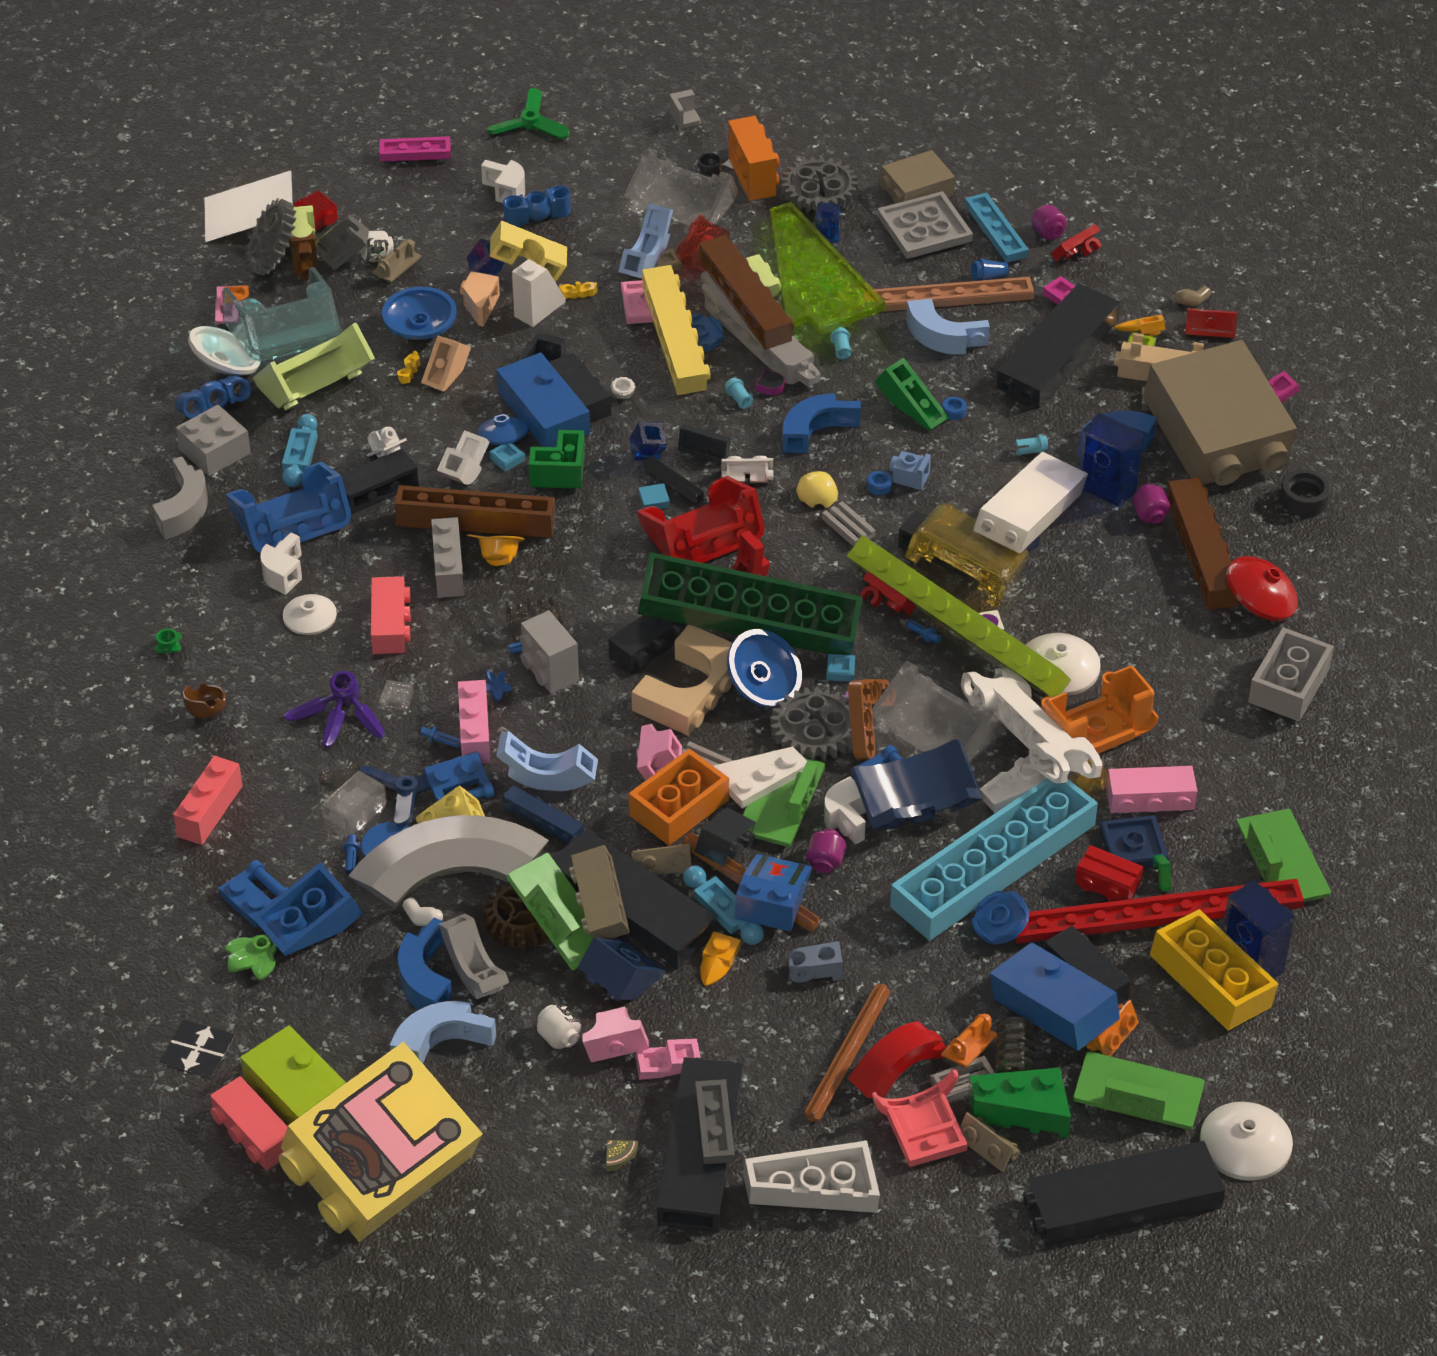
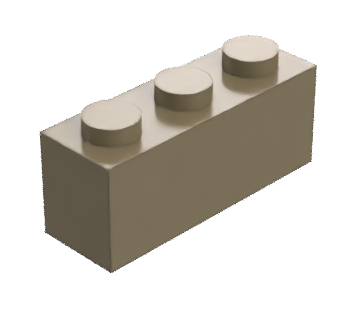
(599, 893)

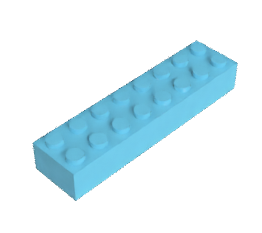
(992, 856)

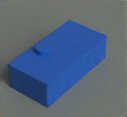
(542, 399)
(1055, 996)

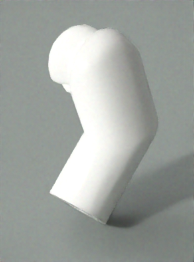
(420, 915)

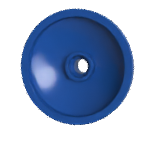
(419, 313)
(772, 662)

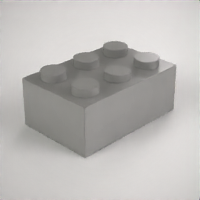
(1290, 674)

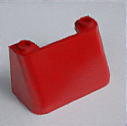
(710, 528)

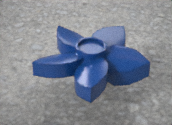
(497, 685)

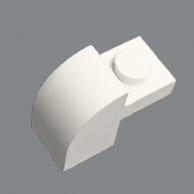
(506, 179)
(464, 462)
(281, 564)
(844, 809)

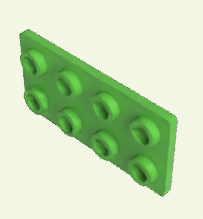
(782, 810)
(1283, 852)
(553, 905)
(1139, 1090)

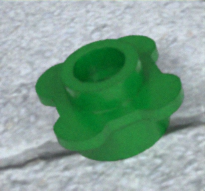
(167, 641)

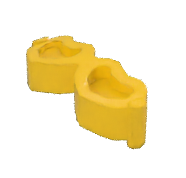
(583, 291)
(411, 363)

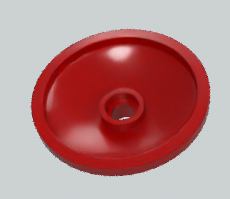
(1262, 588)

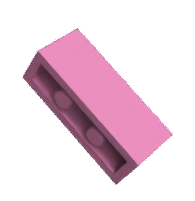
(474, 719)
(1151, 789)

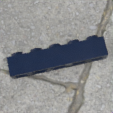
(541, 814)

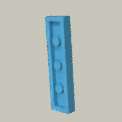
(996, 227)

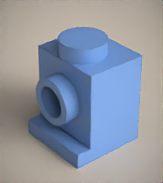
(910, 469)

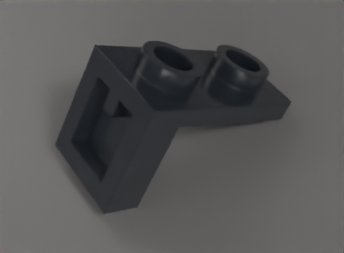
(549, 345)

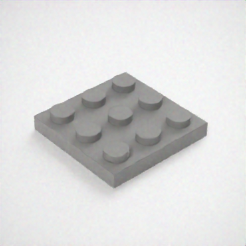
(925, 225)

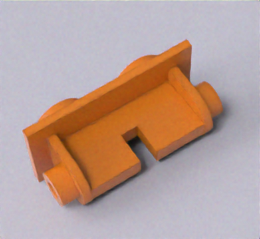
(1113, 1036)
(971, 1041)

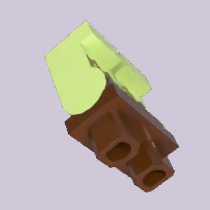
(304, 242)

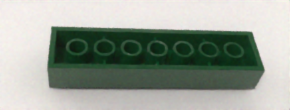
(745, 601)

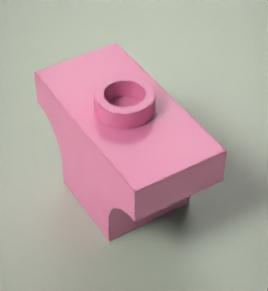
(656, 750)
(614, 1036)

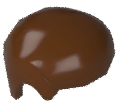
(205, 701)

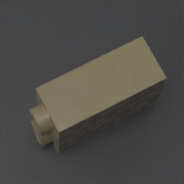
(1220, 413)

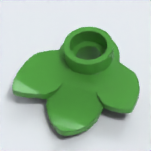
(248, 954)

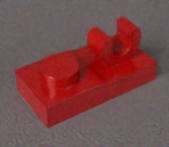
(1084, 239)
(1211, 323)
(896, 600)

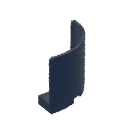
(917, 786)

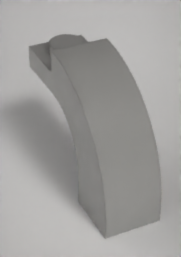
(187, 507)
(470, 958)

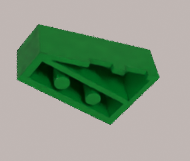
(1021, 1099)

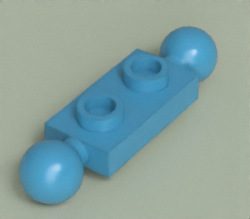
(299, 450)
(721, 902)

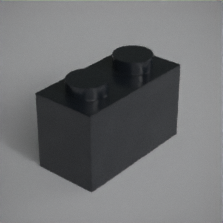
(725, 837)

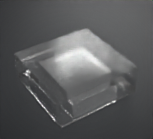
(396, 695)

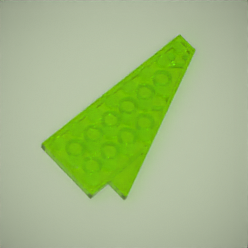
(815, 277)

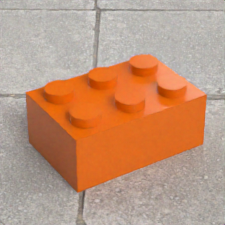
(753, 158)
(679, 796)

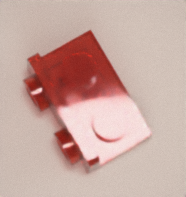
(699, 231)

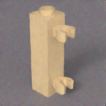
(1136, 358)

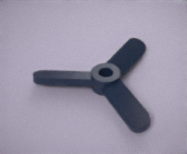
(406, 789)

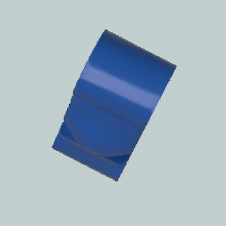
(537, 206)
(224, 395)

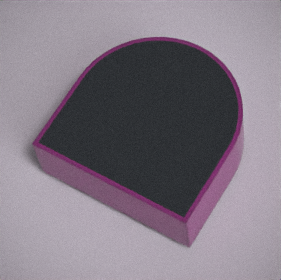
(770, 383)

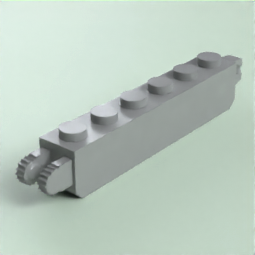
(788, 359)

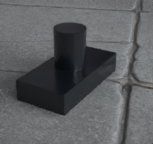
(704, 443)

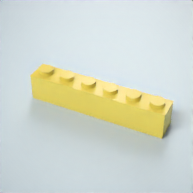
(675, 330)

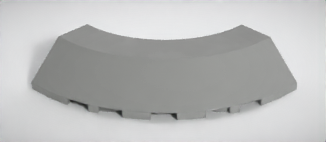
(443, 849)

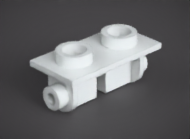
(384, 442)
(758, 467)

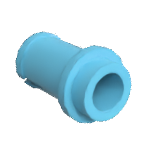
(840, 339)
(736, 389)
(1033, 445)

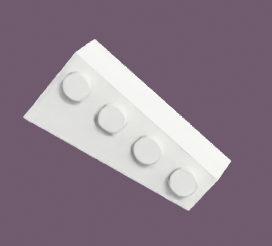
(815, 1178)

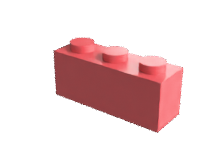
(389, 615)
(208, 800)
(249, 1122)

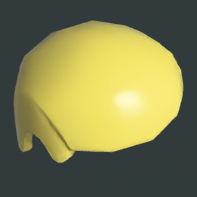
(817, 489)

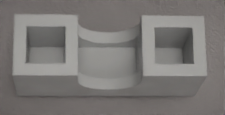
(447, 557)

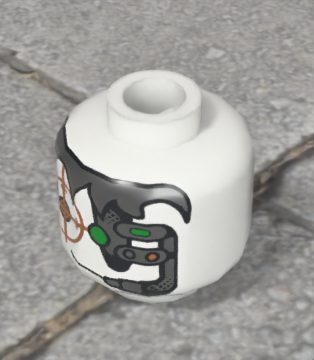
(377, 246)
(558, 1026)

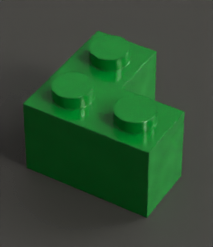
(559, 465)

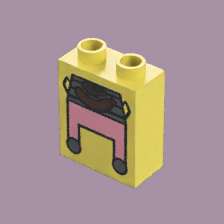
(378, 1143)

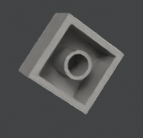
(213, 440)
(549, 652)

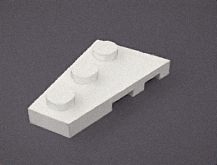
(761, 774)
(1011, 784)

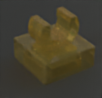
(1087, 784)

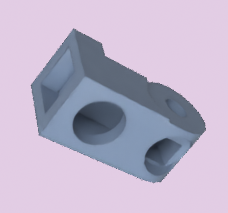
(816, 962)

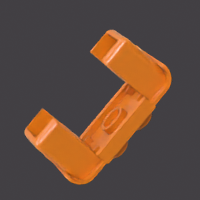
(1111, 719)

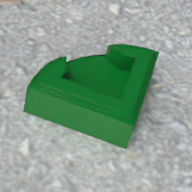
(1164, 873)

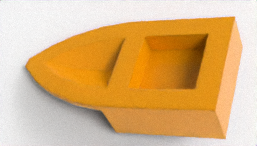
(1148, 325)
(718, 957)

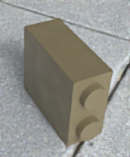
(917, 177)

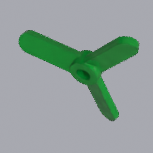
(532, 119)

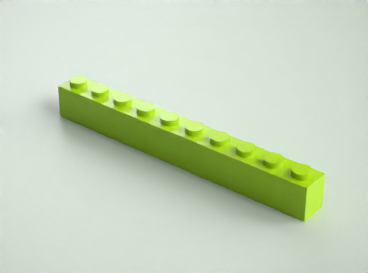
(960, 618)

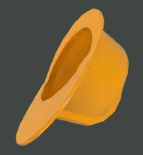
(499, 549)

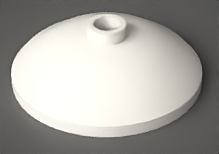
(221, 351)
(1072, 656)
(1246, 1152)

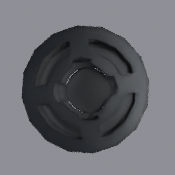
(709, 164)

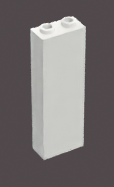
(1030, 502)

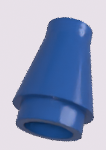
(988, 270)

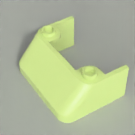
(315, 368)

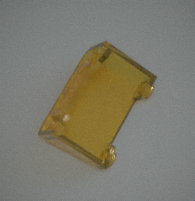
(951, 538)

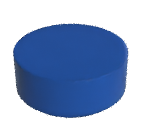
(954, 408)
(879, 482)

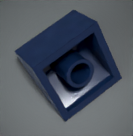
(619, 968)

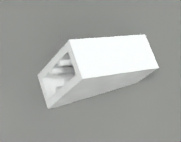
(534, 293)

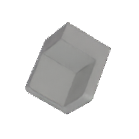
(683, 109)

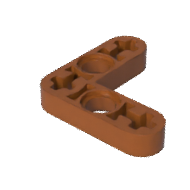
(862, 696)

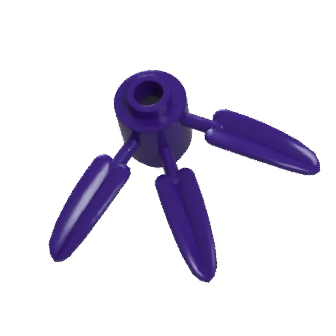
(345, 692)

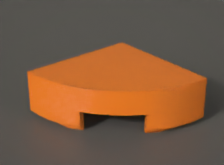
(239, 292)

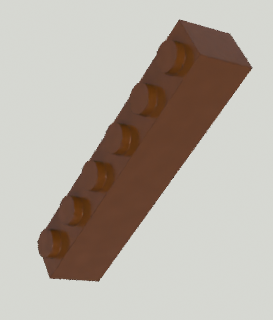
(746, 292)
(476, 511)
(1202, 541)

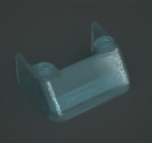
(285, 327)

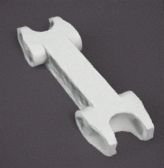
(1049, 746)

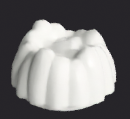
(622, 388)

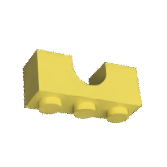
(513, 241)

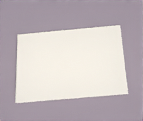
(241, 206)

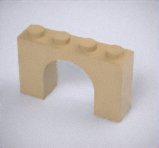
(686, 707)

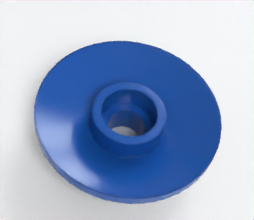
(503, 429)

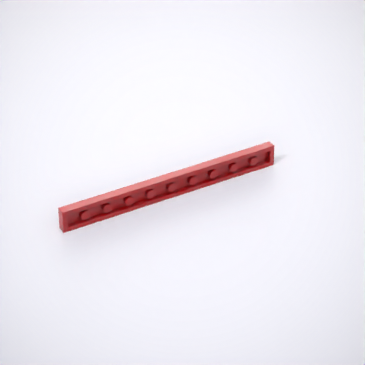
(1145, 911)

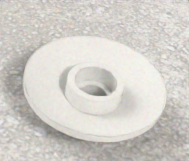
(309, 614)

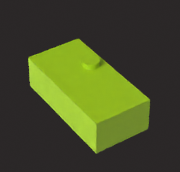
(289, 1074)

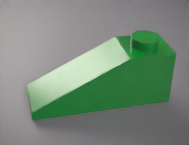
(910, 395)

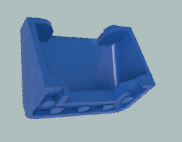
(306, 512)

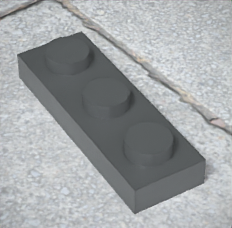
(714, 1121)

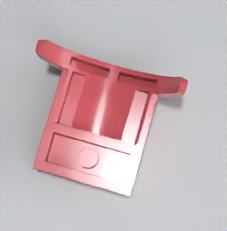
(925, 1123)

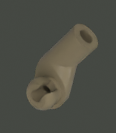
(1192, 298)

